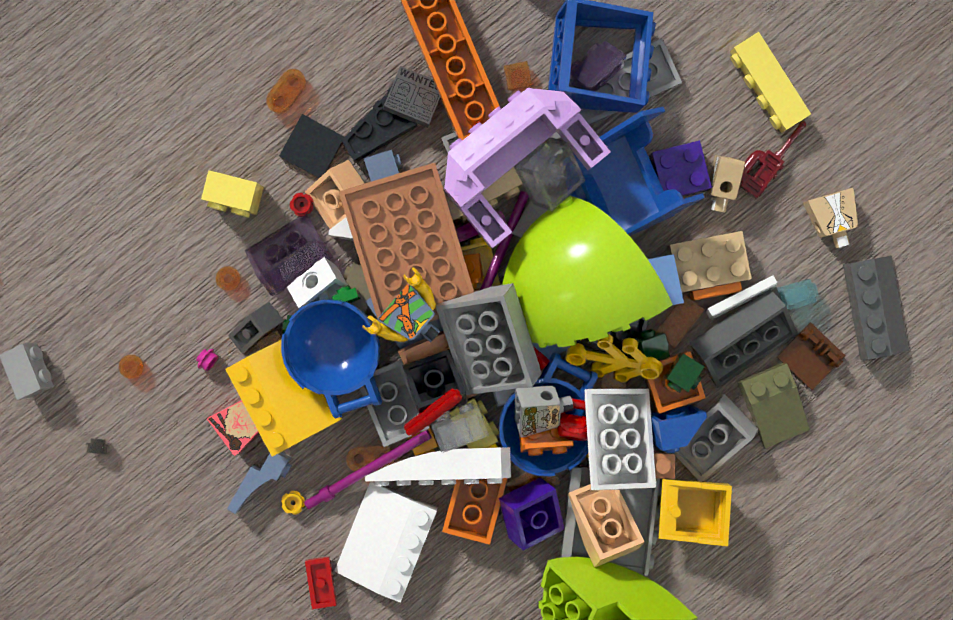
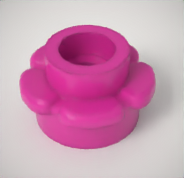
(207, 359)

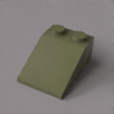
(774, 404)

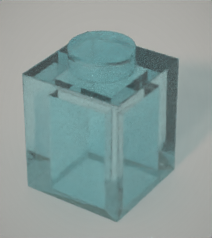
(798, 293)

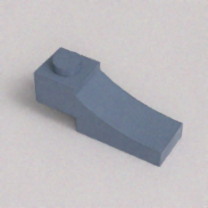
(273, 468)

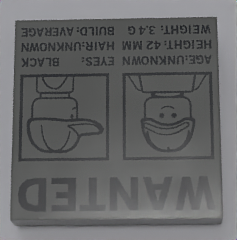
(412, 97)

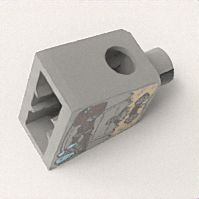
(539, 409)

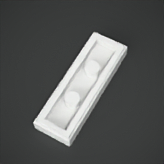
(741, 298)

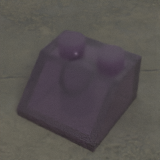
(598, 67)

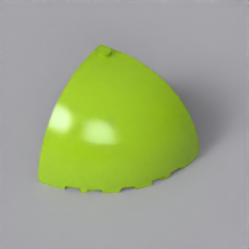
(581, 276)
(604, 593)

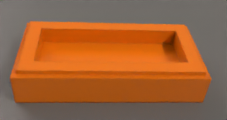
(715, 291)

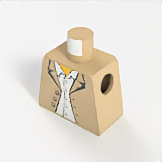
(724, 170)
(833, 215)

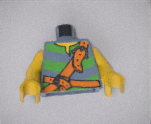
(407, 313)

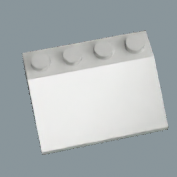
(620, 439)
(386, 541)

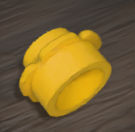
(299, 502)

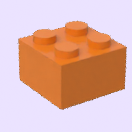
(666, 398)

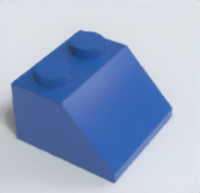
(676, 427)

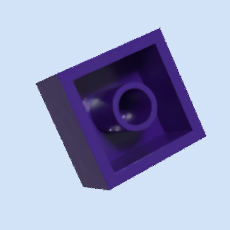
(682, 168)
(531, 513)

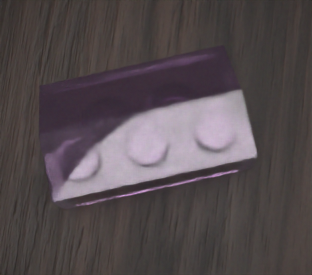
(287, 254)

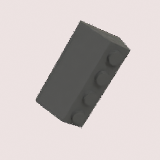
(875, 308)
(744, 338)

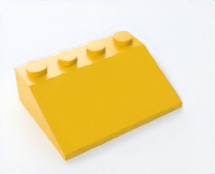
(276, 401)

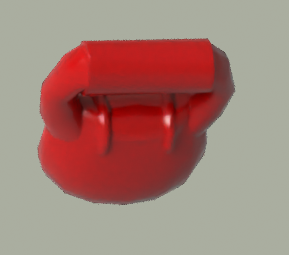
(573, 426)

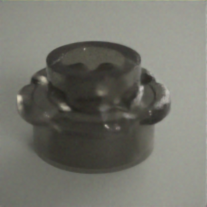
(97, 446)

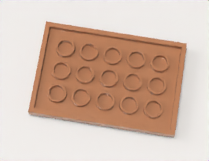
(403, 226)

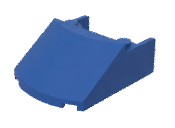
(625, 180)

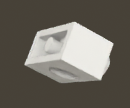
(317, 283)

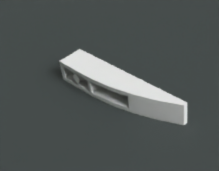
(448, 466)

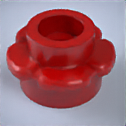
(295, 204)

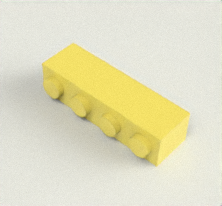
(769, 82)

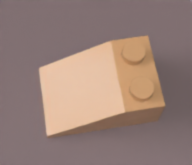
(604, 524)

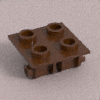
(811, 356)

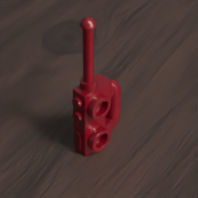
(770, 165)

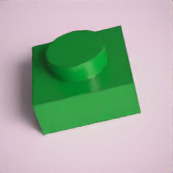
(347, 294)

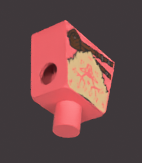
(234, 427)

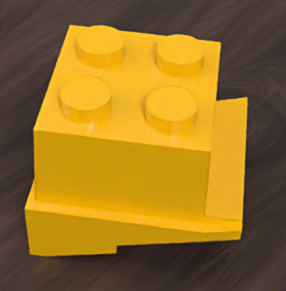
(695, 512)

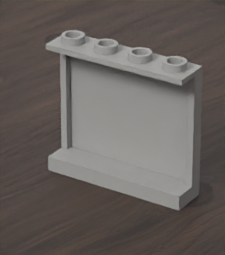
(643, 508)

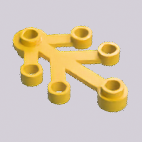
(641, 365)

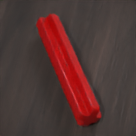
(433, 412)

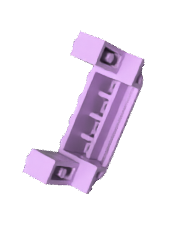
(504, 142)

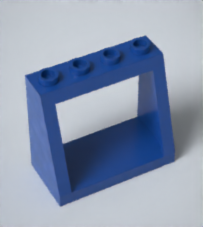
(602, 15)

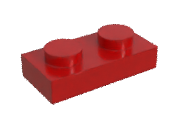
(320, 582)

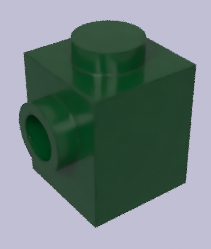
(653, 344)
(684, 373)

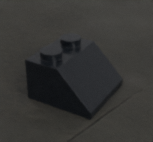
(432, 379)

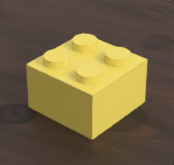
(232, 192)

